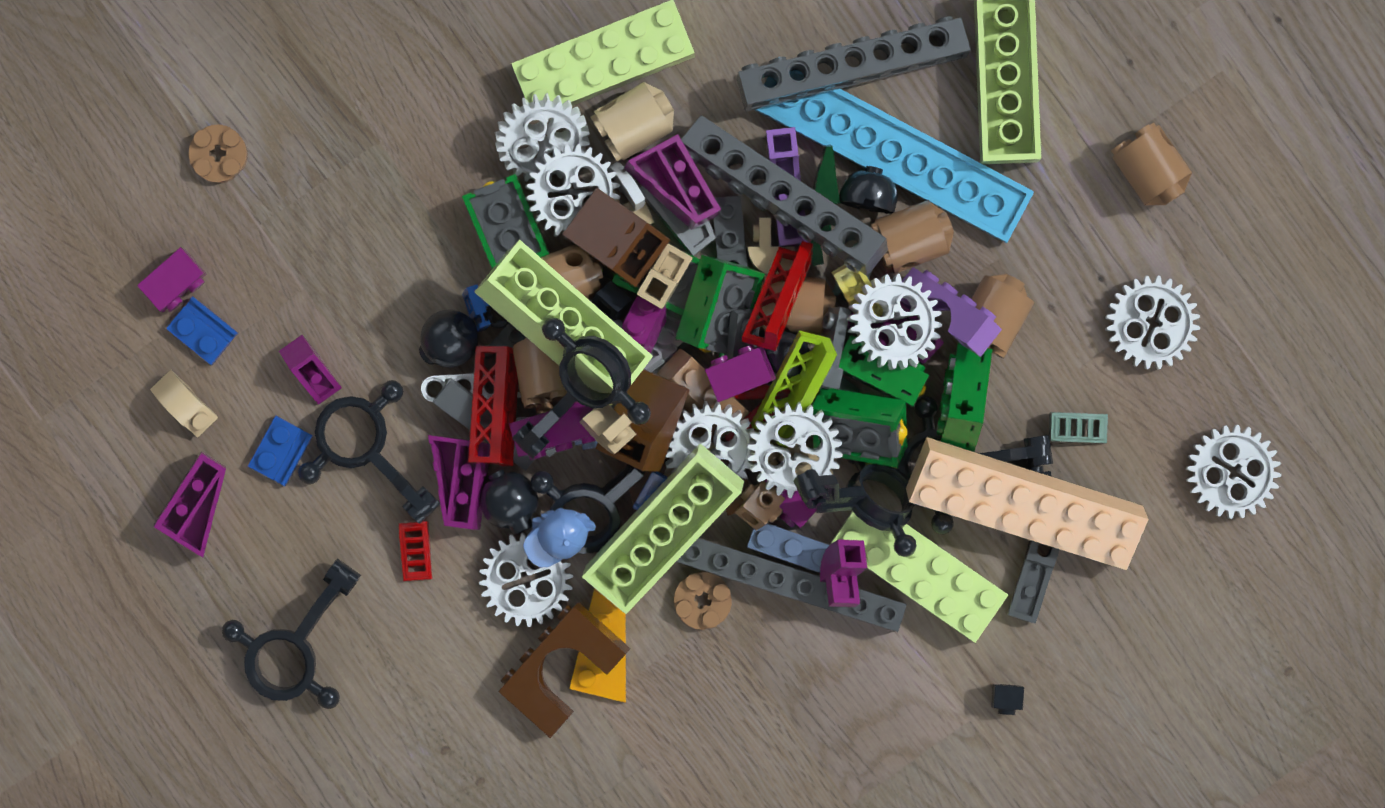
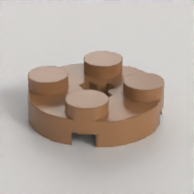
(229, 165)
(710, 615)

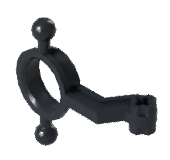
(531, 437)
(1036, 451)
(543, 483)
(826, 496)
(420, 502)
(340, 579)

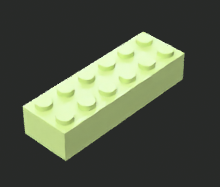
(607, 57)
(1007, 81)
(531, 291)
(663, 528)
(929, 577)

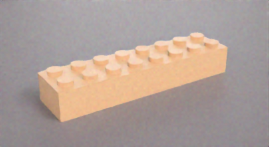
(1026, 503)

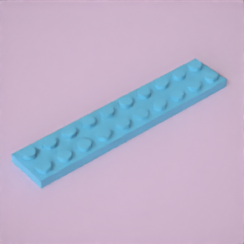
(906, 157)

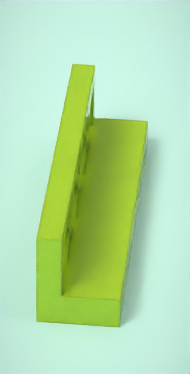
(805, 384)

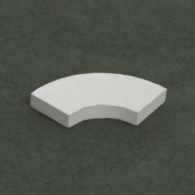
(627, 186)

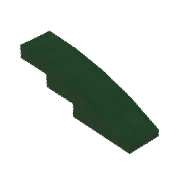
(826, 185)

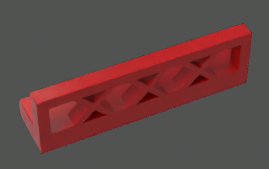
(784, 300)
(503, 409)

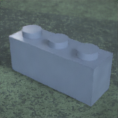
(788, 546)

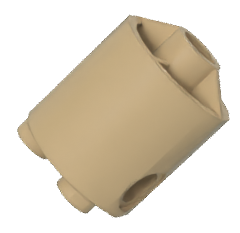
(634, 120)

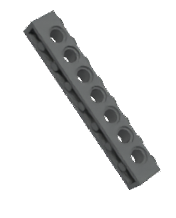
(756, 95)
(862, 257)
(788, 582)

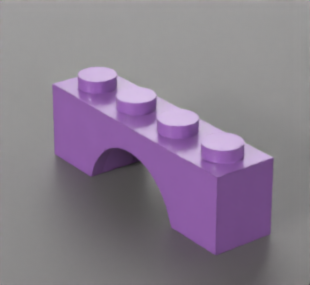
(784, 153)
(968, 325)

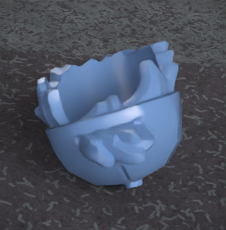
(557, 536)

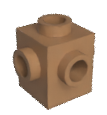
(759, 505)

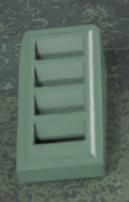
(1054, 427)

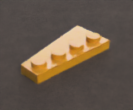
(586, 674)

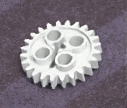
(518, 131)
(568, 165)
(1176, 333)
(900, 347)
(804, 425)
(1247, 449)
(733, 450)
(535, 604)

